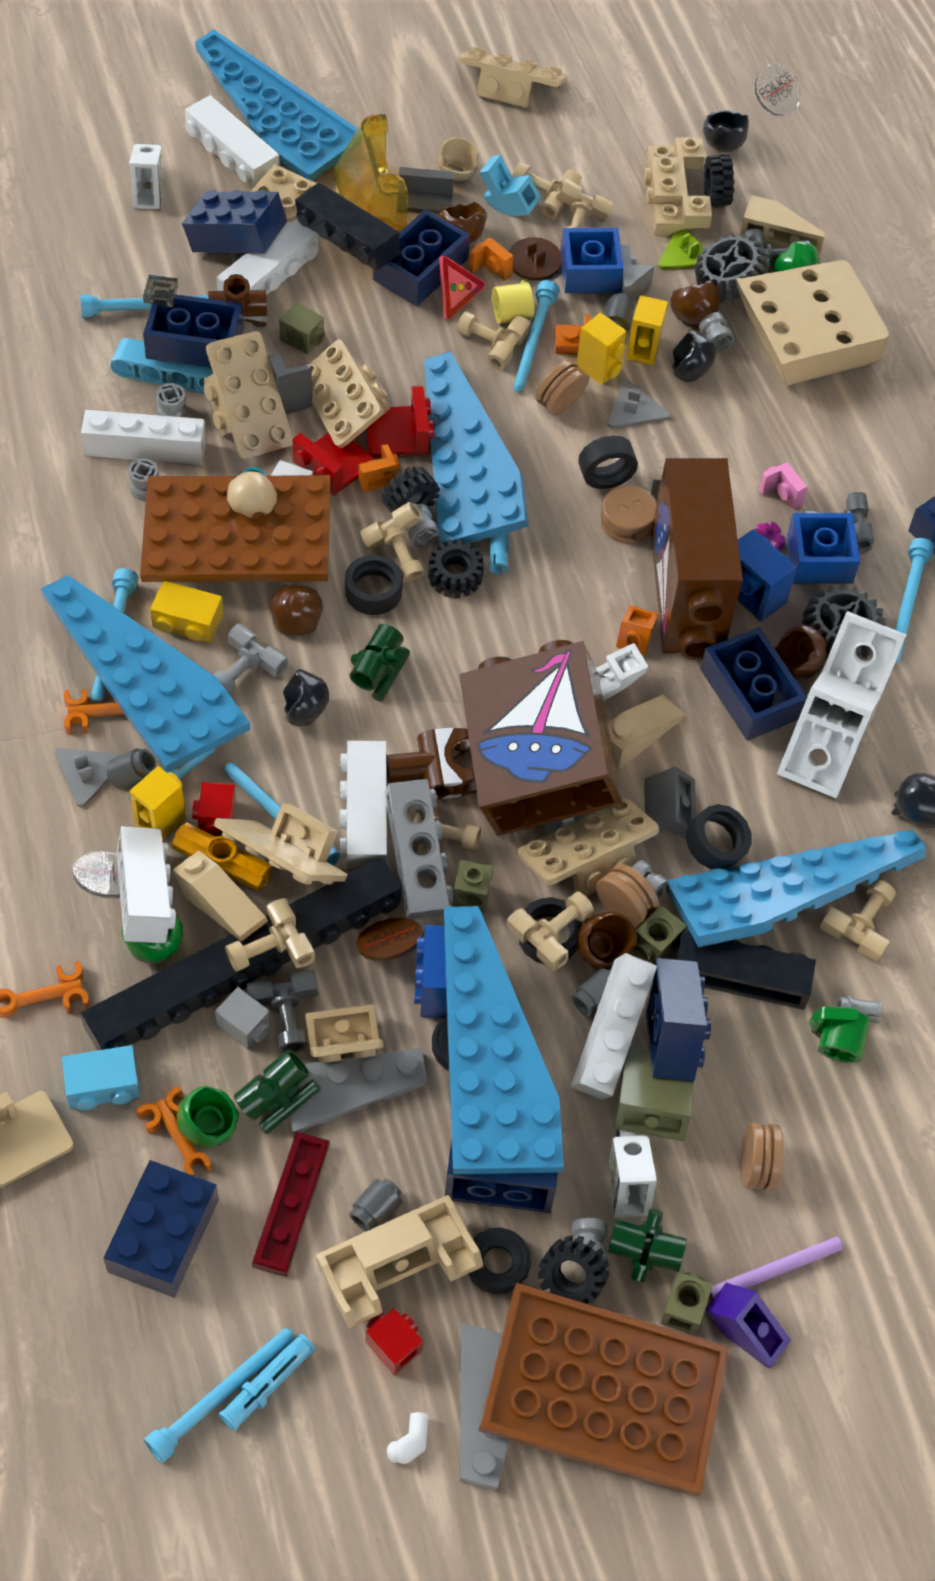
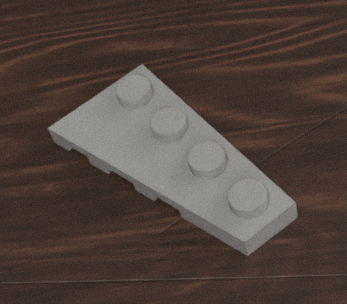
(356, 1083)
(480, 1452)

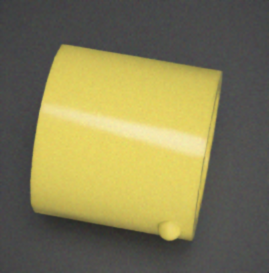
(512, 301)

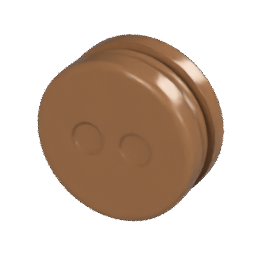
(562, 387)
(628, 514)
(627, 893)
(762, 1156)

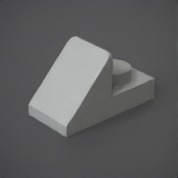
(635, 277)

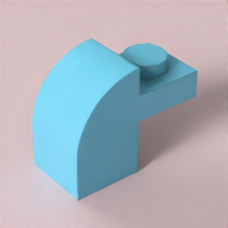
(506, 193)

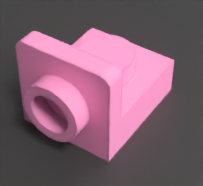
(787, 482)

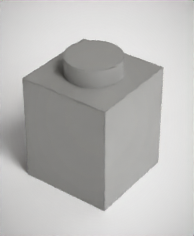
(243, 1018)

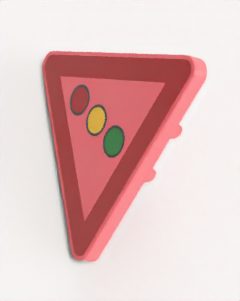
(457, 286)

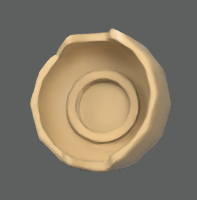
(459, 157)
(251, 494)

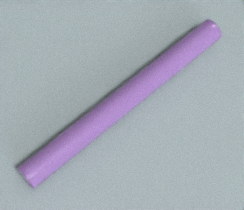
(782, 1265)

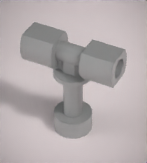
(250, 656)

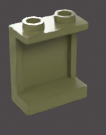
(652, 1104)

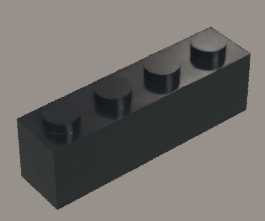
(348, 226)
(752, 970)

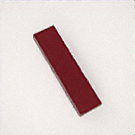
(291, 1204)

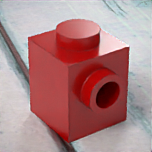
(215, 802)
(394, 1339)

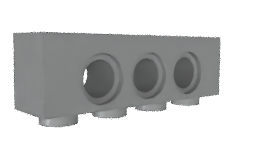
(417, 900)

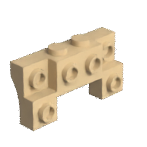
(667, 187)
(395, 1252)

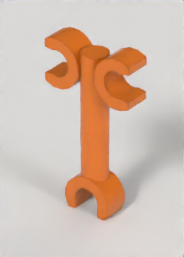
(79, 710)
(68, 988)
(166, 1111)

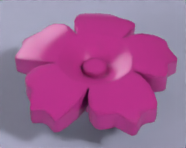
(772, 532)

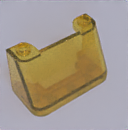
(359, 175)

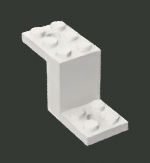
(841, 704)

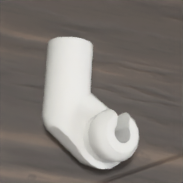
(413, 1443)

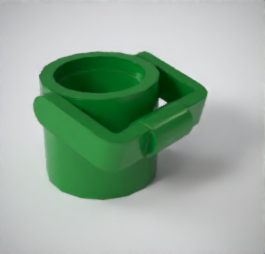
(841, 1032)

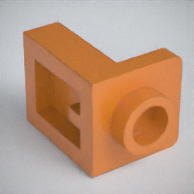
(493, 256)
(568, 337)
(378, 473)
(637, 628)

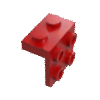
(403, 428)
(328, 459)

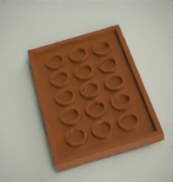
(199, 537)
(605, 1389)

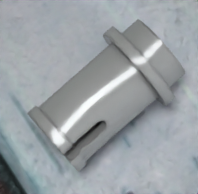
(866, 1007)

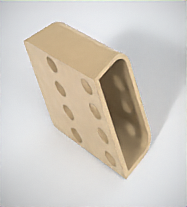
(814, 320)

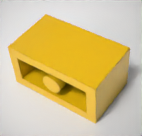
(647, 330)
(601, 348)
(186, 611)
(158, 801)

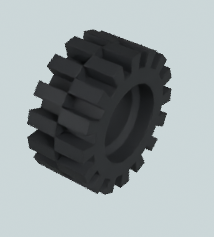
(719, 179)
(412, 486)
(460, 555)
(583, 1255)

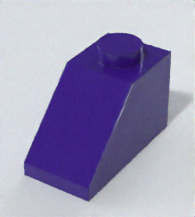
(748, 1323)

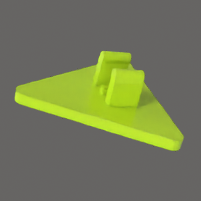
(681, 251)

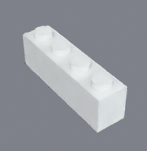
(230, 140)
(283, 258)
(143, 436)
(365, 803)
(144, 885)
(613, 1027)

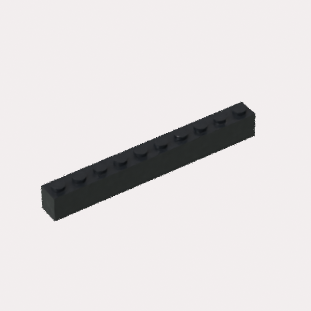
(208, 974)

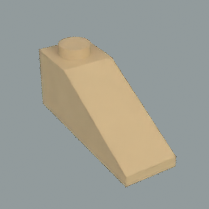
(779, 224)
(640, 727)
(218, 896)

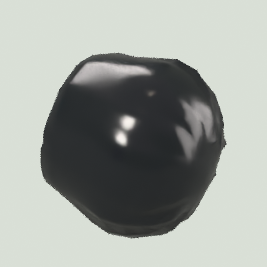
(726, 130)
(693, 356)
(305, 698)

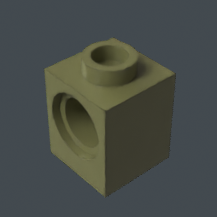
(302, 328)
(472, 885)
(661, 924)
(683, 1317)

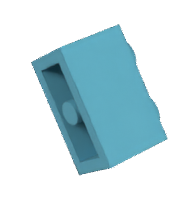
(100, 1077)

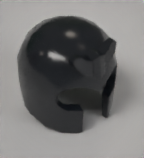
(916, 799)

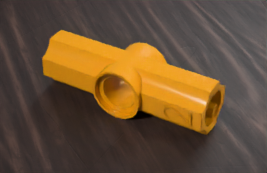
(238, 866)

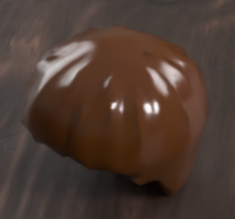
(469, 218)
(695, 302)
(296, 609)
(802, 651)
(605, 938)

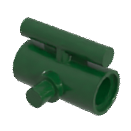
(379, 661)
(277, 1091)
(647, 1245)

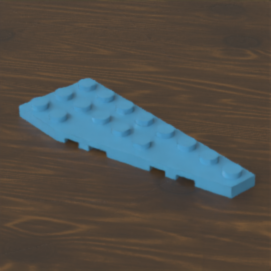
(280, 113)
(476, 475)
(162, 692)
(756, 894)
(499, 1085)

